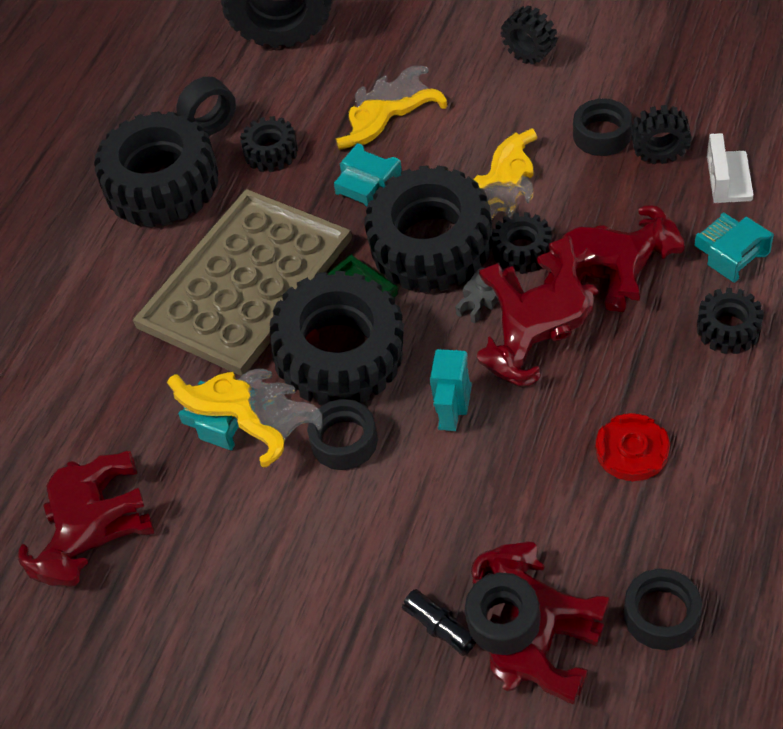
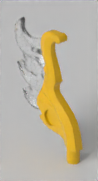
(385, 101)
(509, 174)
(257, 405)

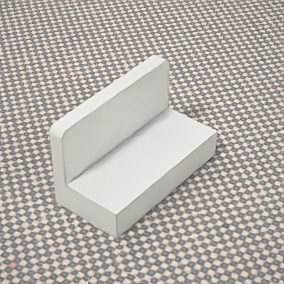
(728, 172)

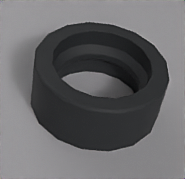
(200, 90)
(602, 143)
(348, 456)
(665, 581)

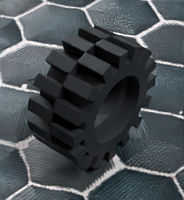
(541, 38)
(661, 122)
(272, 155)
(521, 228)
(729, 305)

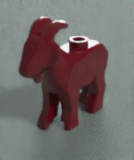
(622, 254)
(536, 314)
(84, 517)
(558, 615)

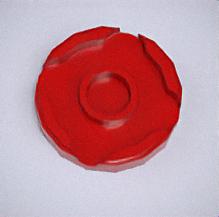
(632, 447)

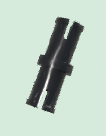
(439, 622)

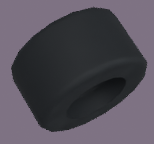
(500, 589)

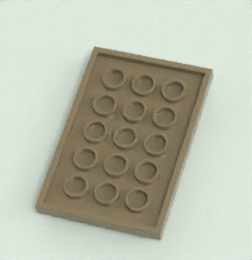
(231, 281)

